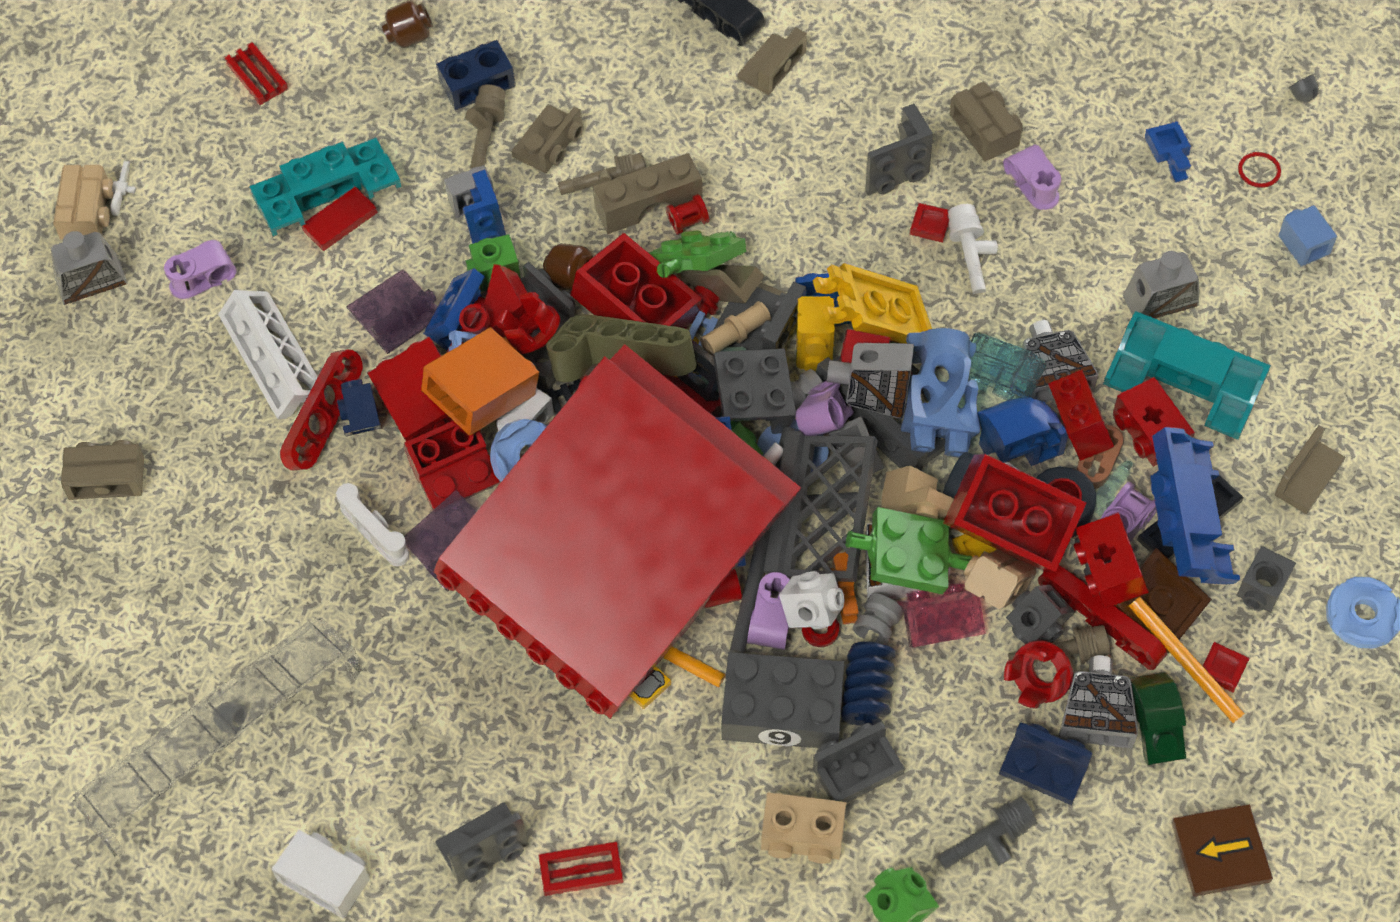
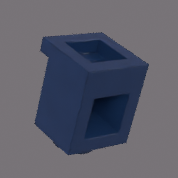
(358, 408)

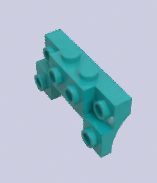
(321, 179)
(1190, 365)

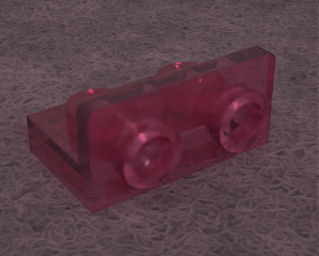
(942, 616)

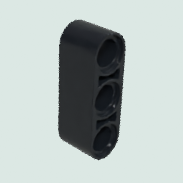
(731, 17)

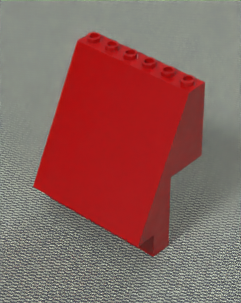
(614, 530)

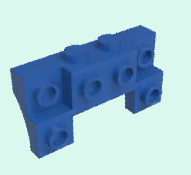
(1189, 507)

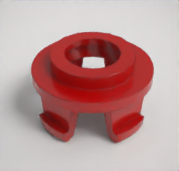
(537, 315)
(1034, 689)

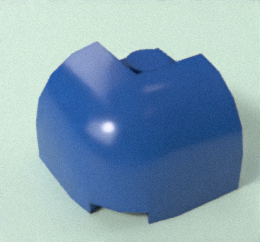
(1020, 429)

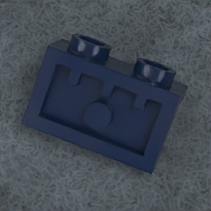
(1046, 762)

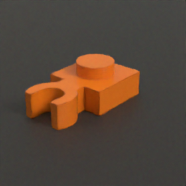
(850, 608)

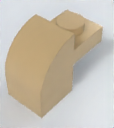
(914, 493)

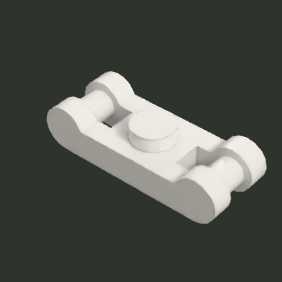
(372, 526)

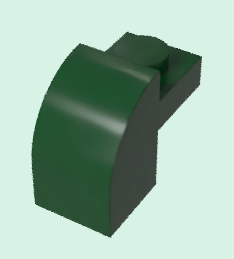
(1160, 717)

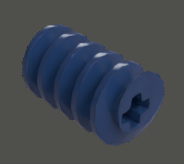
(867, 683)

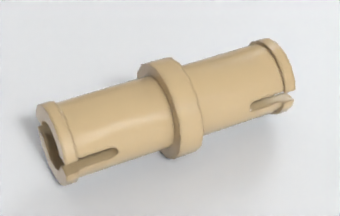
(735, 328)

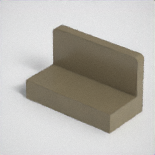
(774, 61)
(728, 282)
(1309, 473)

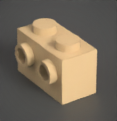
(803, 827)

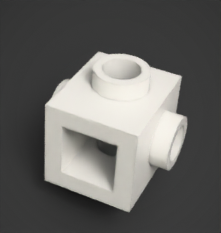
(812, 600)

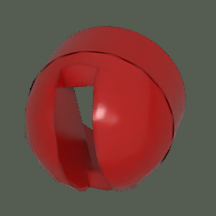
(469, 318)

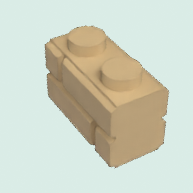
(82, 200)
(998, 577)

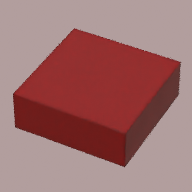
(930, 222)
(1225, 666)

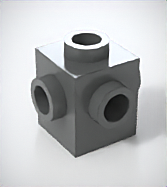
(1039, 615)

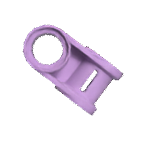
(1034, 176)
(201, 267)
(823, 410)
(1133, 508)
(768, 620)

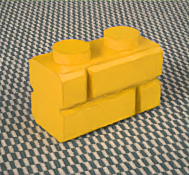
(813, 333)

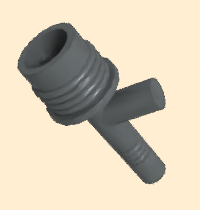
(1011, 820)

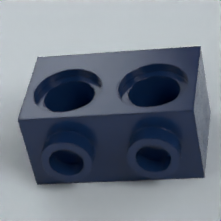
(467, 72)

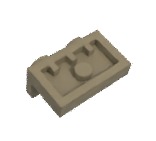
(548, 137)

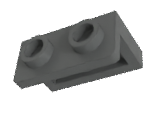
(857, 763)

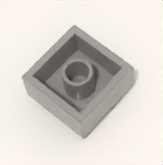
(459, 188)

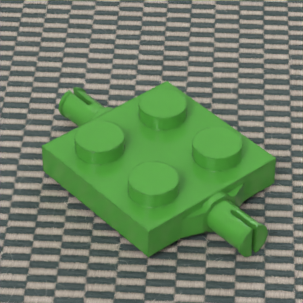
(697, 252)
(908, 550)

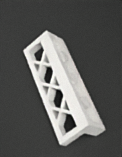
(264, 350)

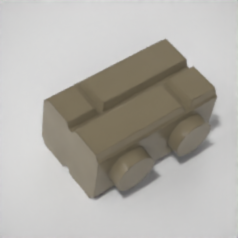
(986, 121)
(102, 470)

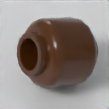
(407, 24)
(563, 263)

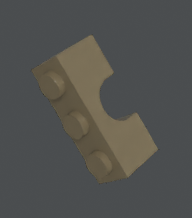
(625, 197)

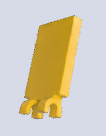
(873, 302)

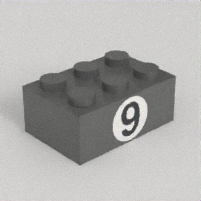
(782, 700)

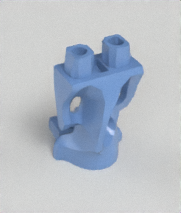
(941, 415)

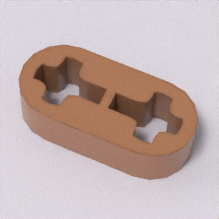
(1107, 459)

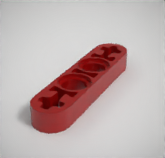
(317, 405)
(1128, 634)

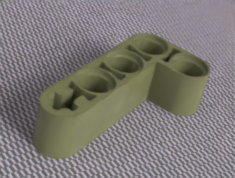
(589, 338)

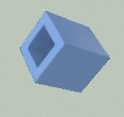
(1307, 235)

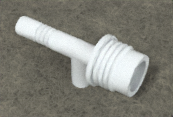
(965, 228)

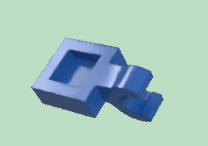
(1170, 145)

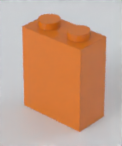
(480, 380)

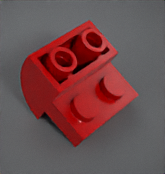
(450, 461)

